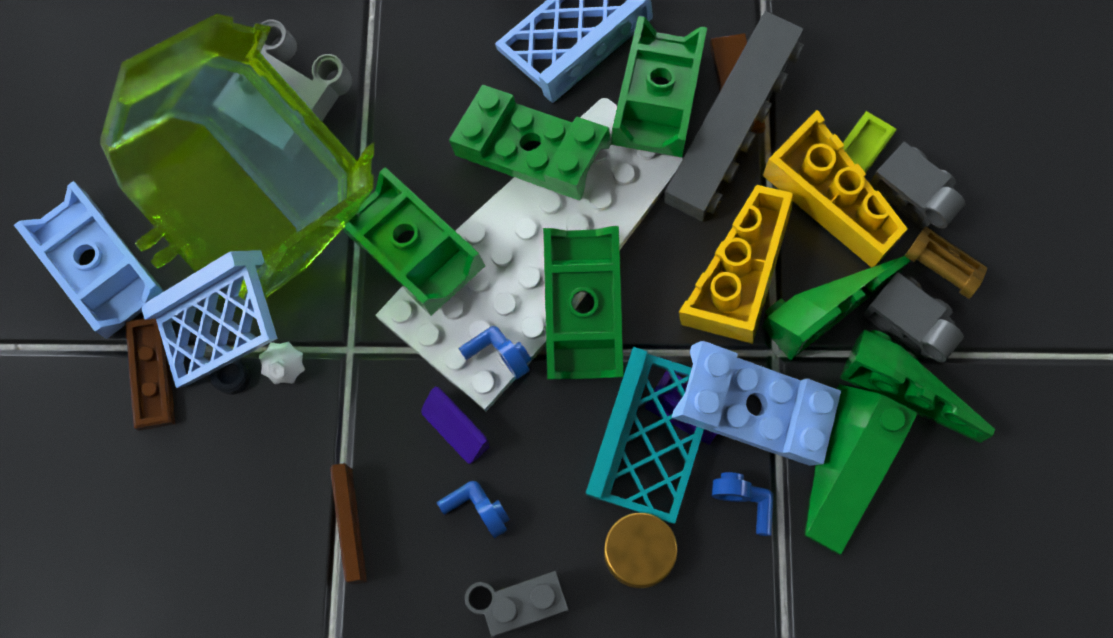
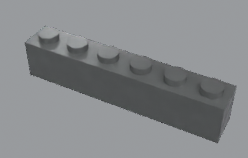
(733, 116)

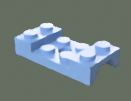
(107, 288)
(793, 414)

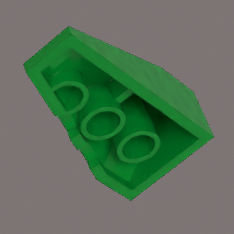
(815, 311)
(891, 371)
(858, 455)

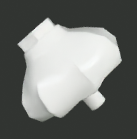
(281, 363)

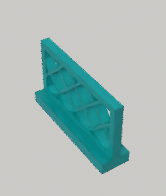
(618, 433)

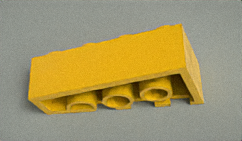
(835, 191)
(737, 281)

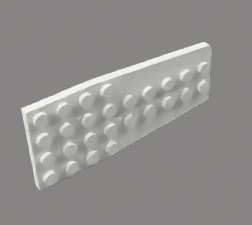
(511, 243)

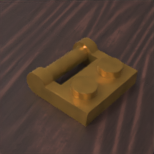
(947, 261)

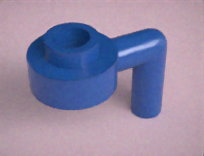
(513, 355)
(735, 489)
(491, 514)

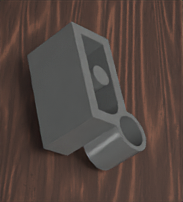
(918, 188)
(915, 319)
(520, 604)

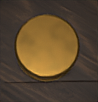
(640, 550)

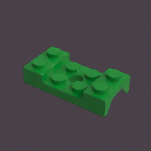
(652, 114)
(498, 129)
(432, 262)
(578, 342)

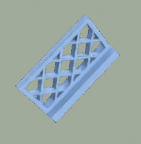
(591, 48)
(202, 292)

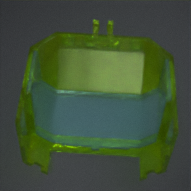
(228, 154)

